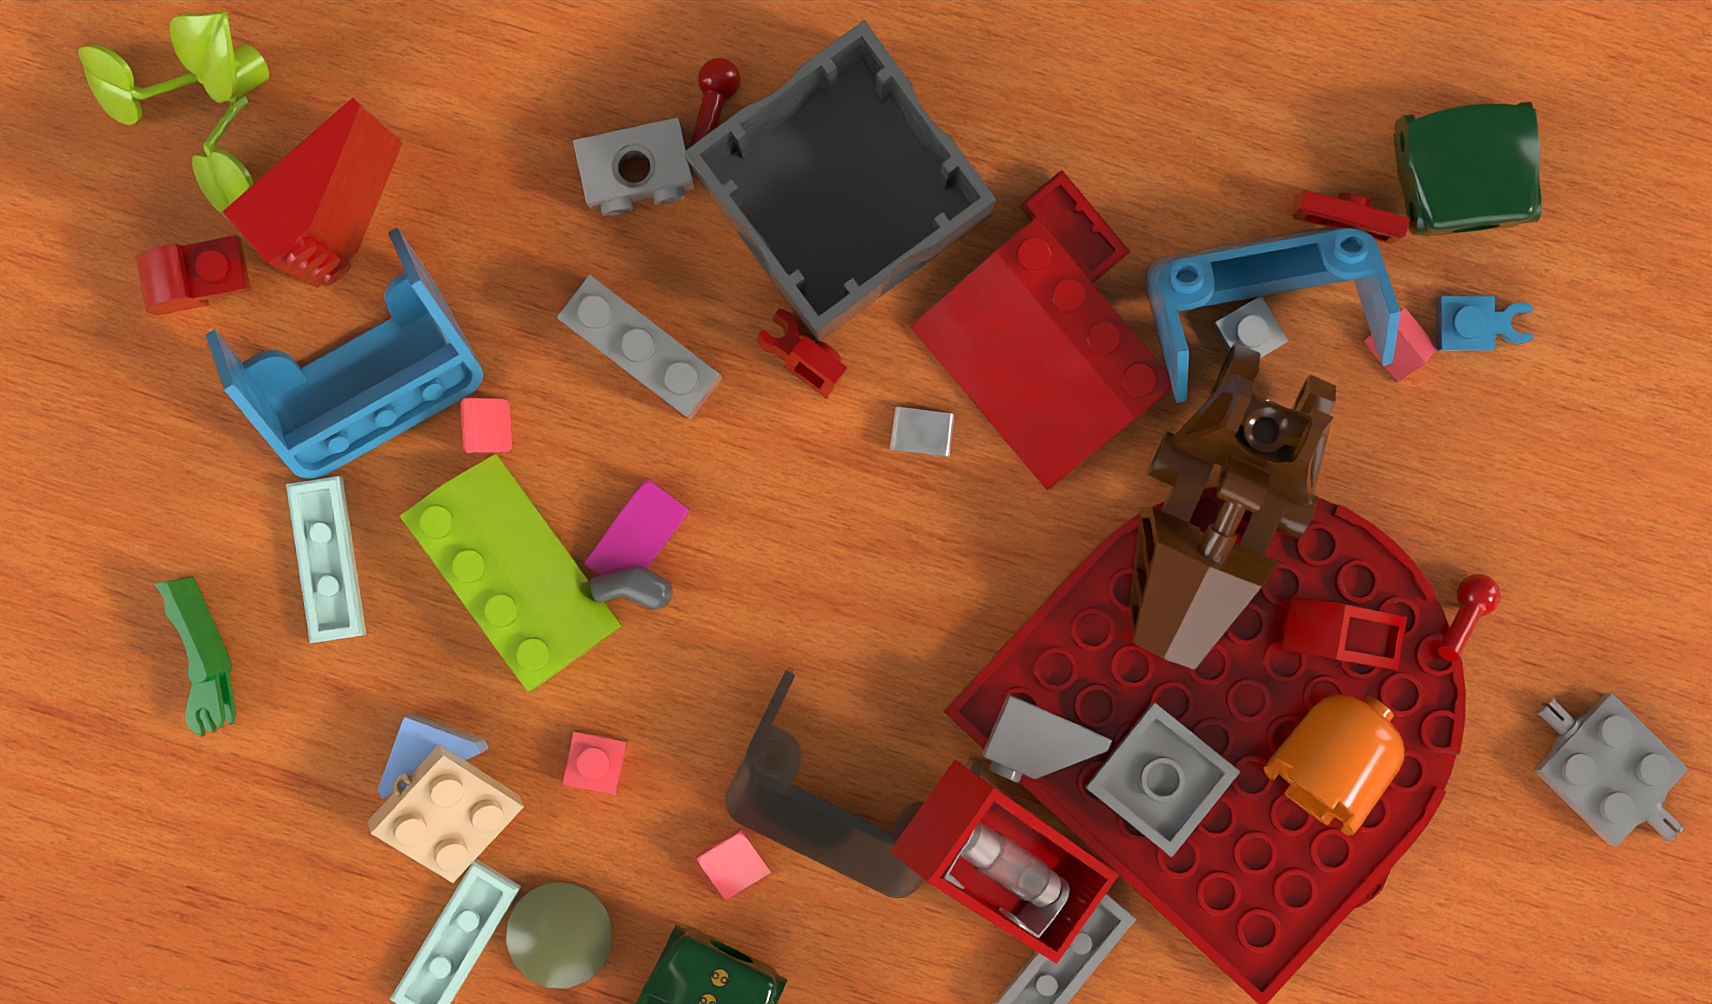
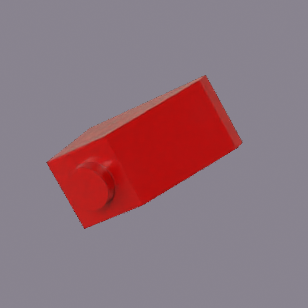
(1343, 633)

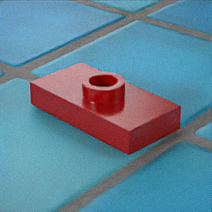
(1350, 212)
(1076, 226)

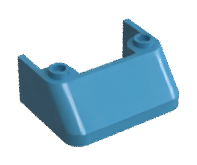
(1269, 268)
(365, 387)

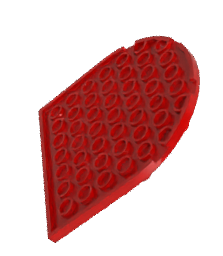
(1258, 872)

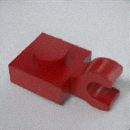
(808, 360)

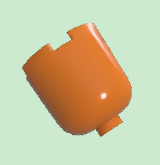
(1340, 759)

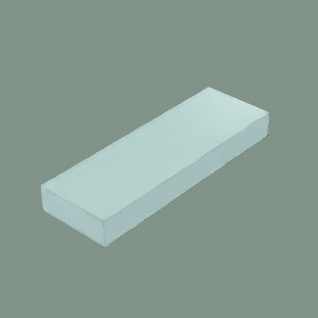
(326, 559)
(457, 937)

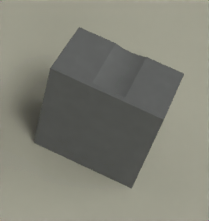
(841, 181)

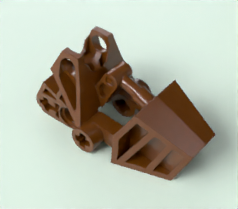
(1270, 456)

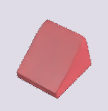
(486, 426)
(733, 863)

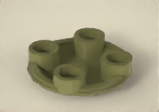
(559, 934)

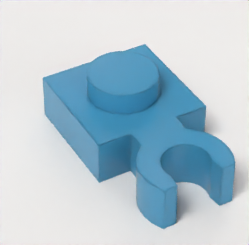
(1472, 323)

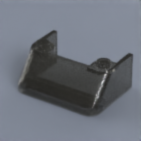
(769, 804)

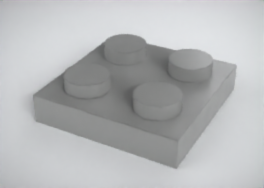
(1162, 779)

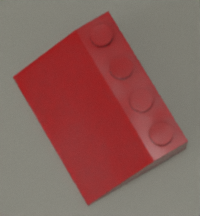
(320, 197)
(1042, 354)

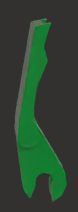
(209, 663)

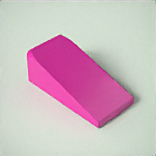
(639, 530)

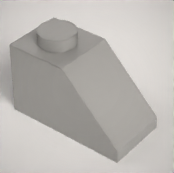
(1037, 741)

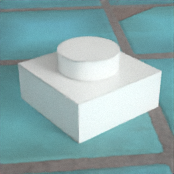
(1251, 327)

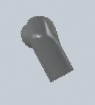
(634, 584)

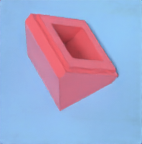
(1411, 349)

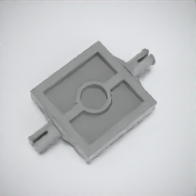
(1610, 769)

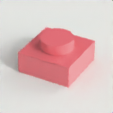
(595, 762)

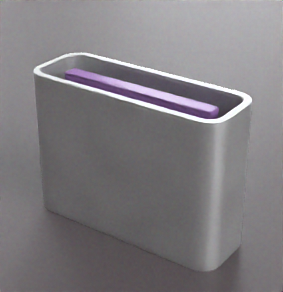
(922, 431)

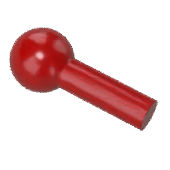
(718, 82)
(1477, 597)

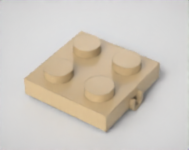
(445, 813)

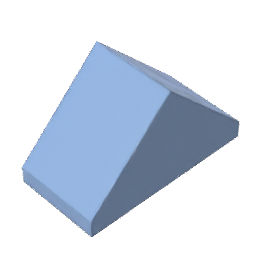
(416, 740)

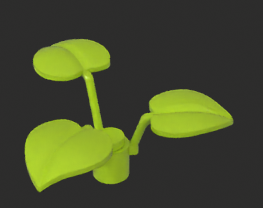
(227, 75)

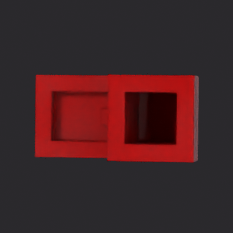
(190, 274)

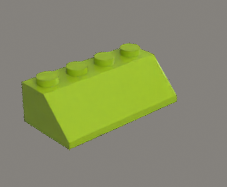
(510, 571)

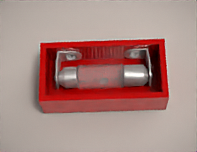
(1003, 862)

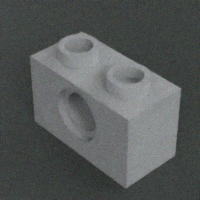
(604, 155)

